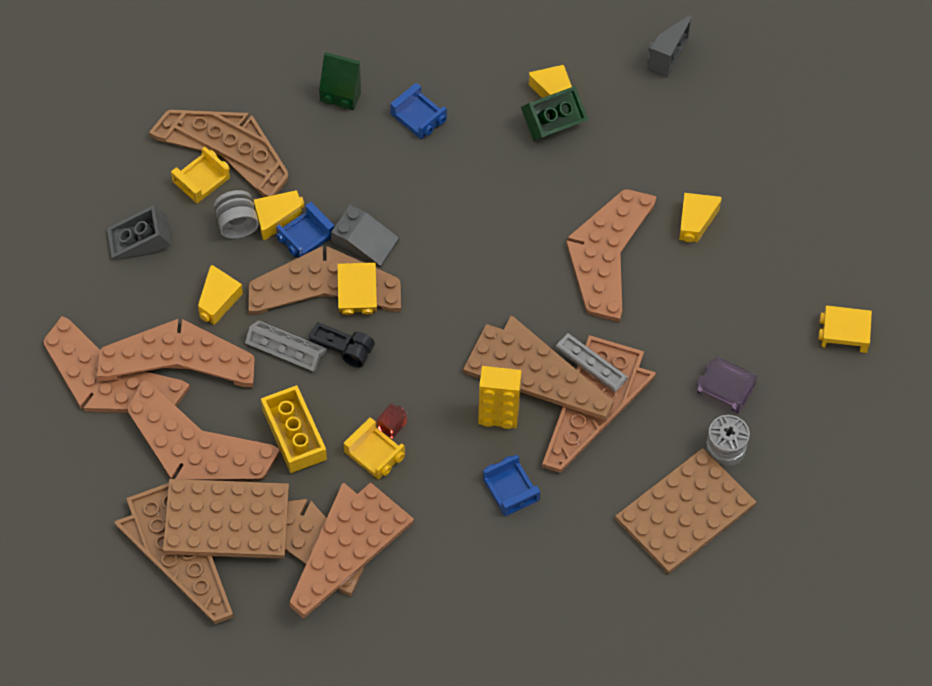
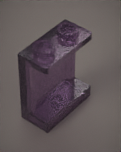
(727, 383)

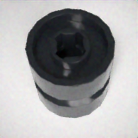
(356, 352)

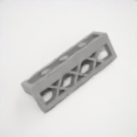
(285, 345)

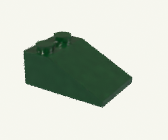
(340, 81)
(554, 113)

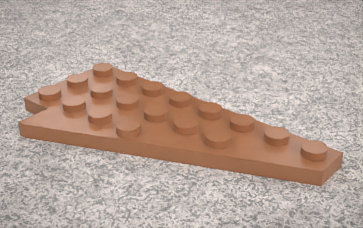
(578, 430)
(351, 537)

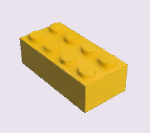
(499, 397)
(293, 429)

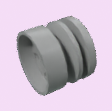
(236, 214)
(727, 440)

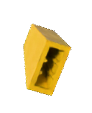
(549, 80)
(276, 211)
(697, 215)
(218, 295)

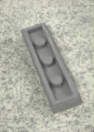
(591, 362)

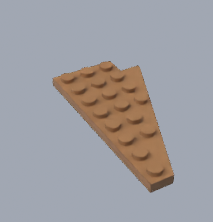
(543, 370)
(190, 573)

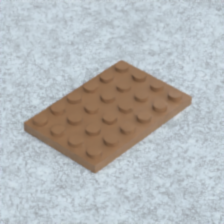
(685, 511)
(226, 518)

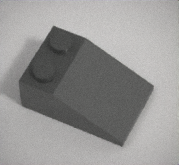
(668, 47)
(139, 234)
(363, 236)

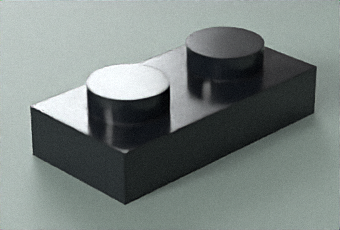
(329, 337)

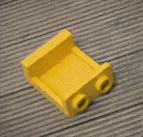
(201, 175)
(357, 288)
(846, 327)
(373, 449)

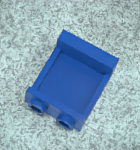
(417, 112)
(305, 231)
(510, 485)

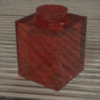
(392, 420)

